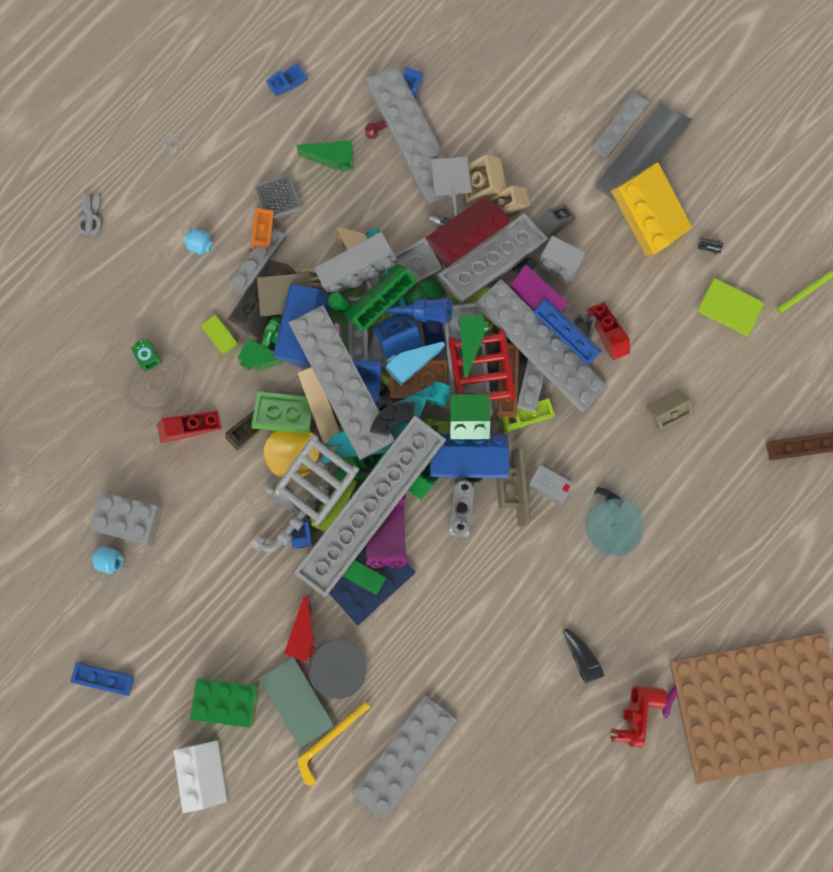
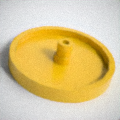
(283, 449)

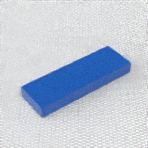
(102, 679)

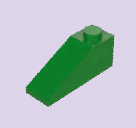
(334, 155)
(472, 335)

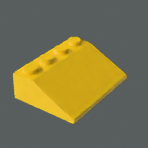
(651, 209)

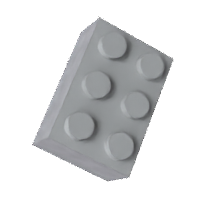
(126, 519)

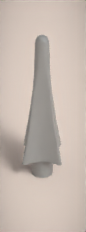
(284, 502)

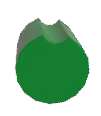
(339, 302)

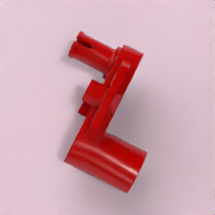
(640, 700)

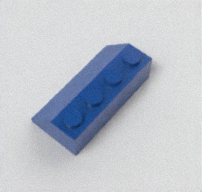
(298, 303)
(472, 458)

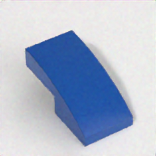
(286, 81)

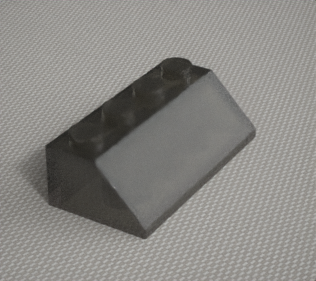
(247, 312)

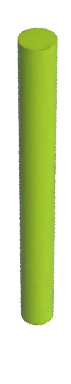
(804, 292)

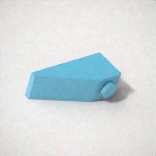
(410, 362)

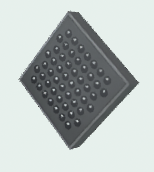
(278, 196)

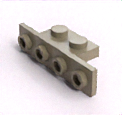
(513, 490)

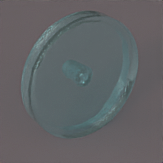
(614, 527)

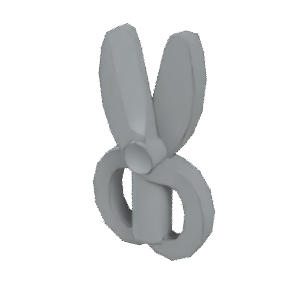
(91, 211)

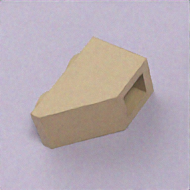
(349, 238)

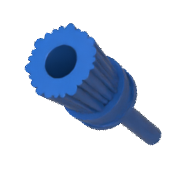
(425, 310)

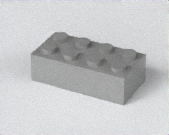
(357, 264)

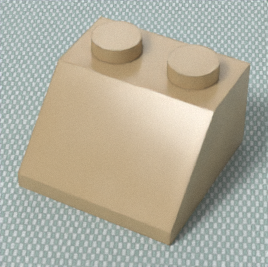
(485, 178)

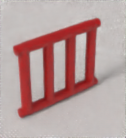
(504, 356)

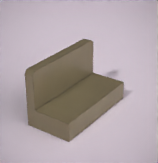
(670, 409)

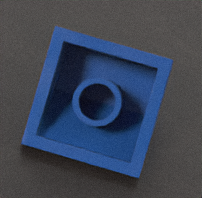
(397, 335)

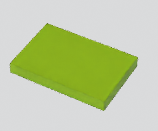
(731, 307)

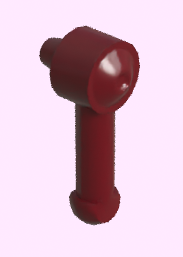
(372, 129)

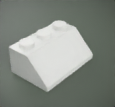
(200, 776)

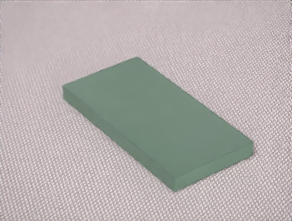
(297, 702)

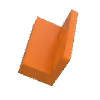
(261, 228)

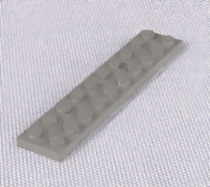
(370, 506)

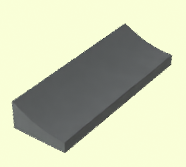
(646, 148)

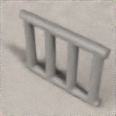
(340, 486)

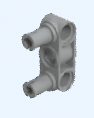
(462, 494)

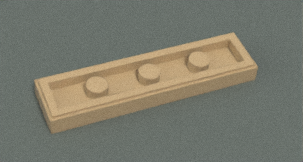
(318, 404)

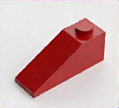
(302, 635)

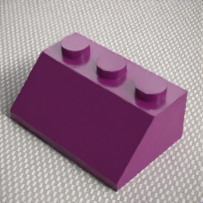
(535, 290)

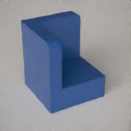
(414, 80)
(303, 537)

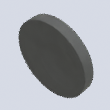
(337, 669)

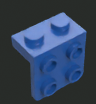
(371, 375)

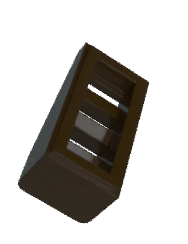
(229, 435)

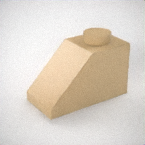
(512, 200)

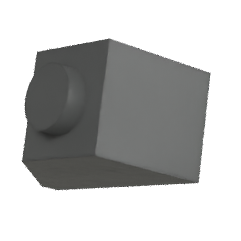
(555, 220)

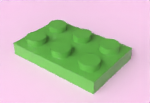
(282, 413)

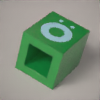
(146, 354)

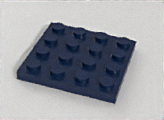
(359, 602)

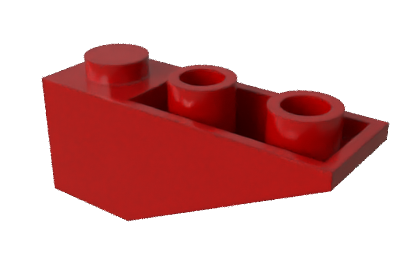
(610, 331)
(187, 426)

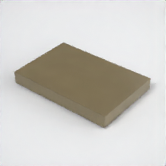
(274, 291)

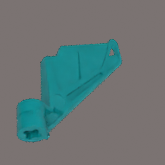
(436, 394)

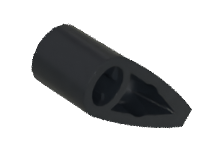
(584, 658)

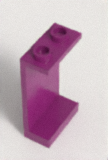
(388, 542)

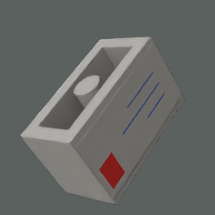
(550, 484)

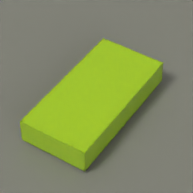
(219, 335)

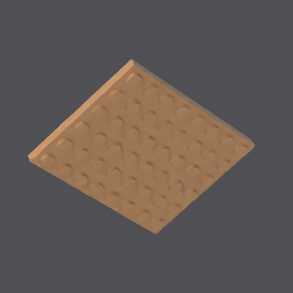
(757, 707)

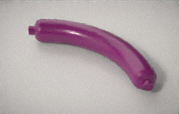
(670, 698)

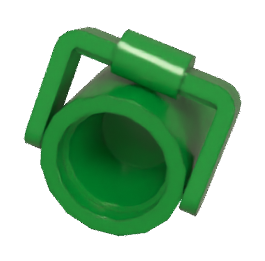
(271, 331)

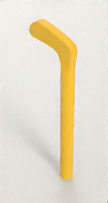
(303, 760)

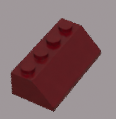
(467, 230)

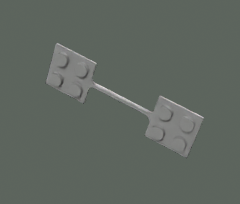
(451, 178)

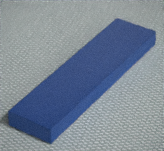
(567, 331)

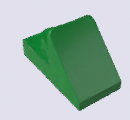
(428, 289)

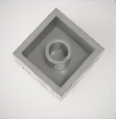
(561, 260)

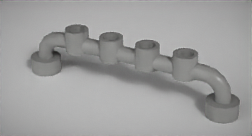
(296, 523)

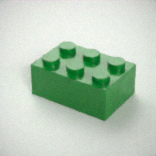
(224, 702)

